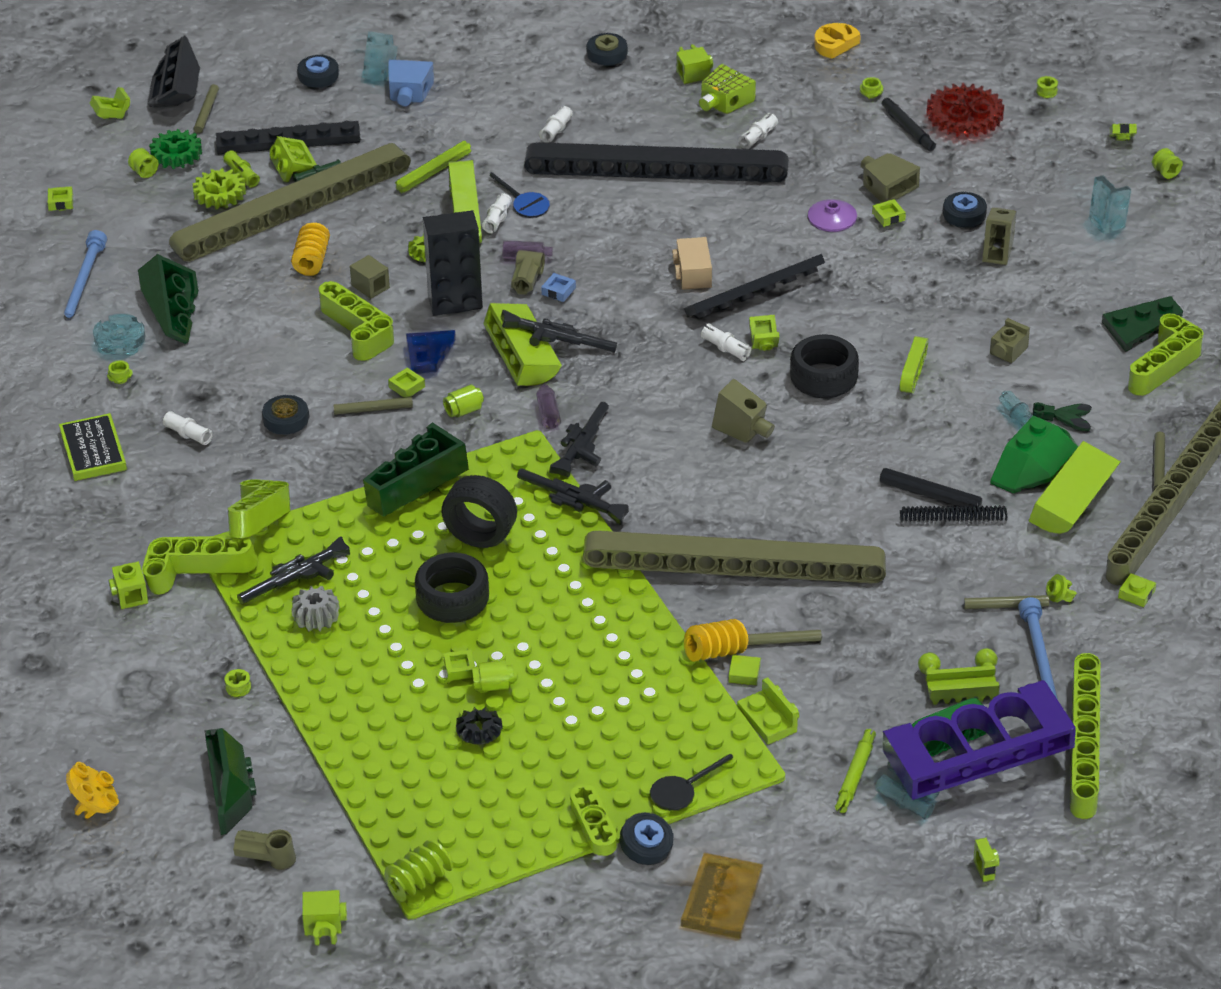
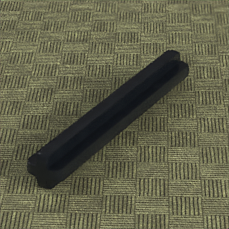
(929, 489)

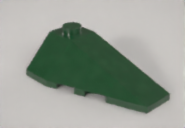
(170, 294)

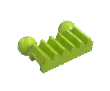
(960, 682)

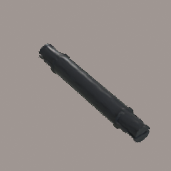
(908, 124)

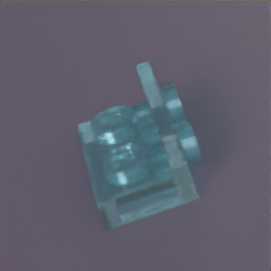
(1109, 205)

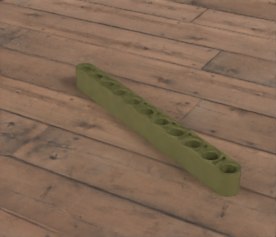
(289, 202)
(1166, 501)
(734, 556)

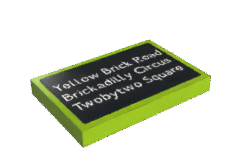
(92, 447)

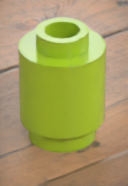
(463, 401)
(492, 675)

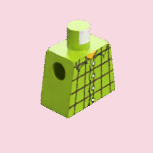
(726, 90)

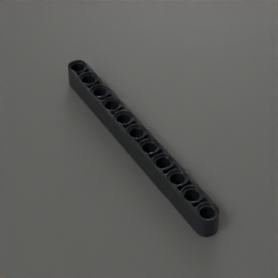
(656, 162)

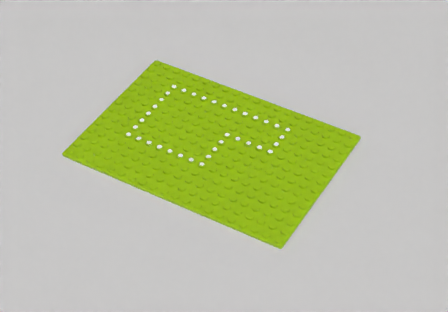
(592, 700)

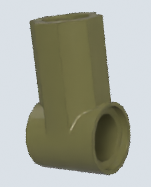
(528, 267)
(272, 847)

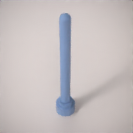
(95, 243)
(1030, 612)

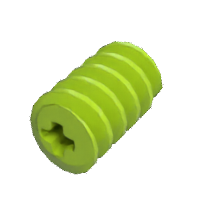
(417, 868)

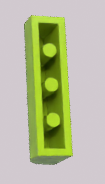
(526, 363)
(1073, 489)

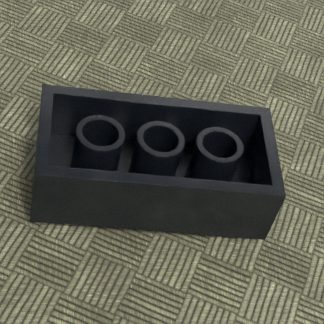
(453, 262)

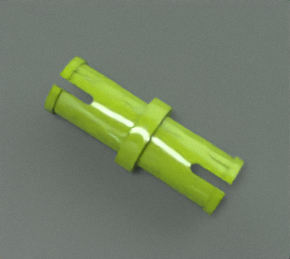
(235, 162)

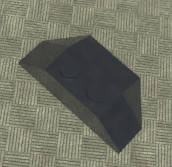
(175, 76)

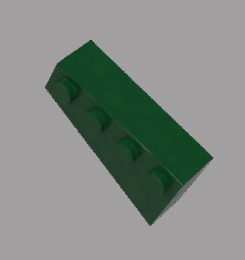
(415, 470)

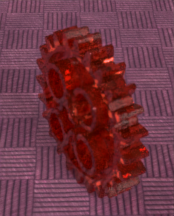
(954, 105)

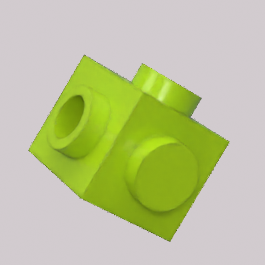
(128, 585)

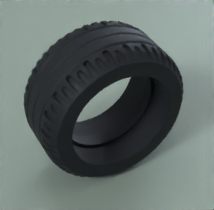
(824, 382)
(489, 495)
(452, 569)

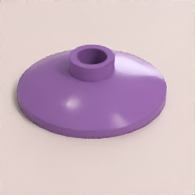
(832, 215)

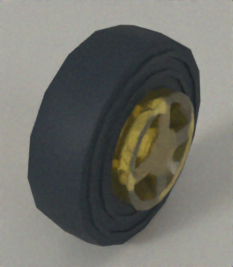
(285, 414)

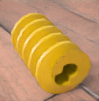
(310, 249)
(715, 639)

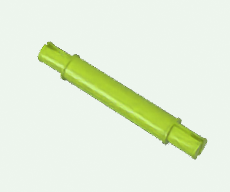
(855, 771)

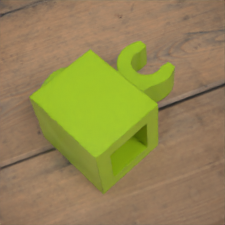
(693, 64)
(323, 914)

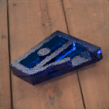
(428, 349)

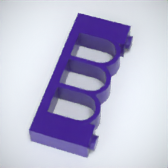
(1032, 703)

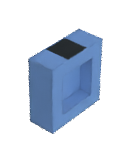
(558, 287)

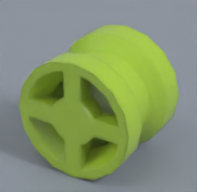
(143, 163)
(1167, 163)

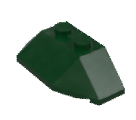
(229, 778)

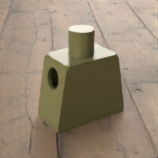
(889, 176)
(999, 228)
(741, 413)

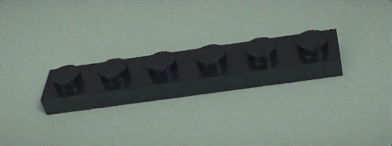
(312, 135)
(746, 290)

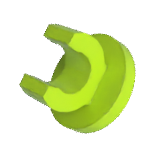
(1059, 590)

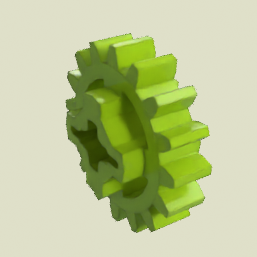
(219, 188)

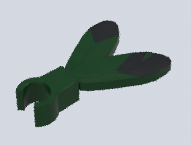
(1068, 415)

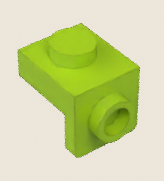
(111, 107)
(763, 332)

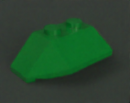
(1033, 456)

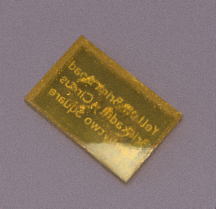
(722, 895)

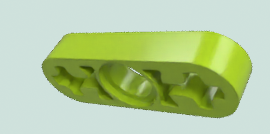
(914, 364)
(592, 830)

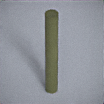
(206, 108)
(376, 405)
(1159, 458)
(1001, 602)
(784, 637)

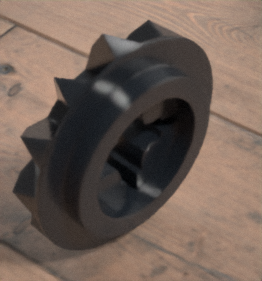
(470, 733)

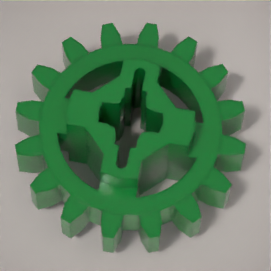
(176, 148)

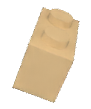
(693, 263)

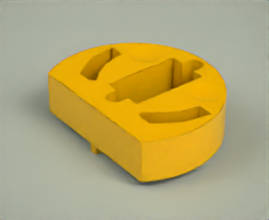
(835, 39)

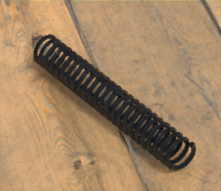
(953, 510)

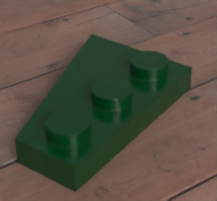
(1138, 321)

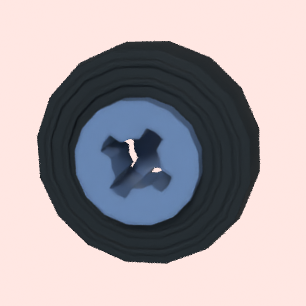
(318, 71)
(964, 209)
(638, 846)

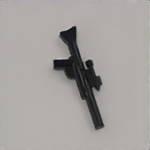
(552, 331)
(582, 445)
(583, 495)
(296, 569)

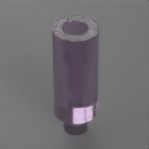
(511, 248)
(548, 407)

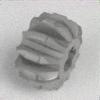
(315, 608)

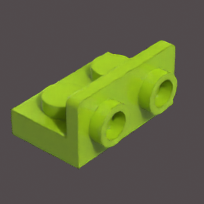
(290, 156)
(770, 712)

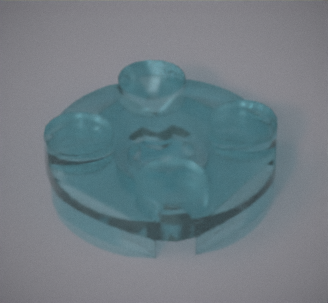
(109, 341)

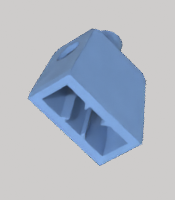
(410, 80)

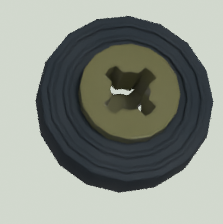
(607, 49)

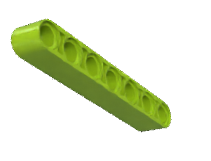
(1086, 718)

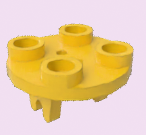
(92, 790)

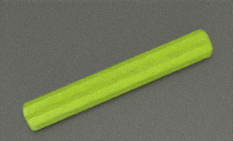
(433, 166)

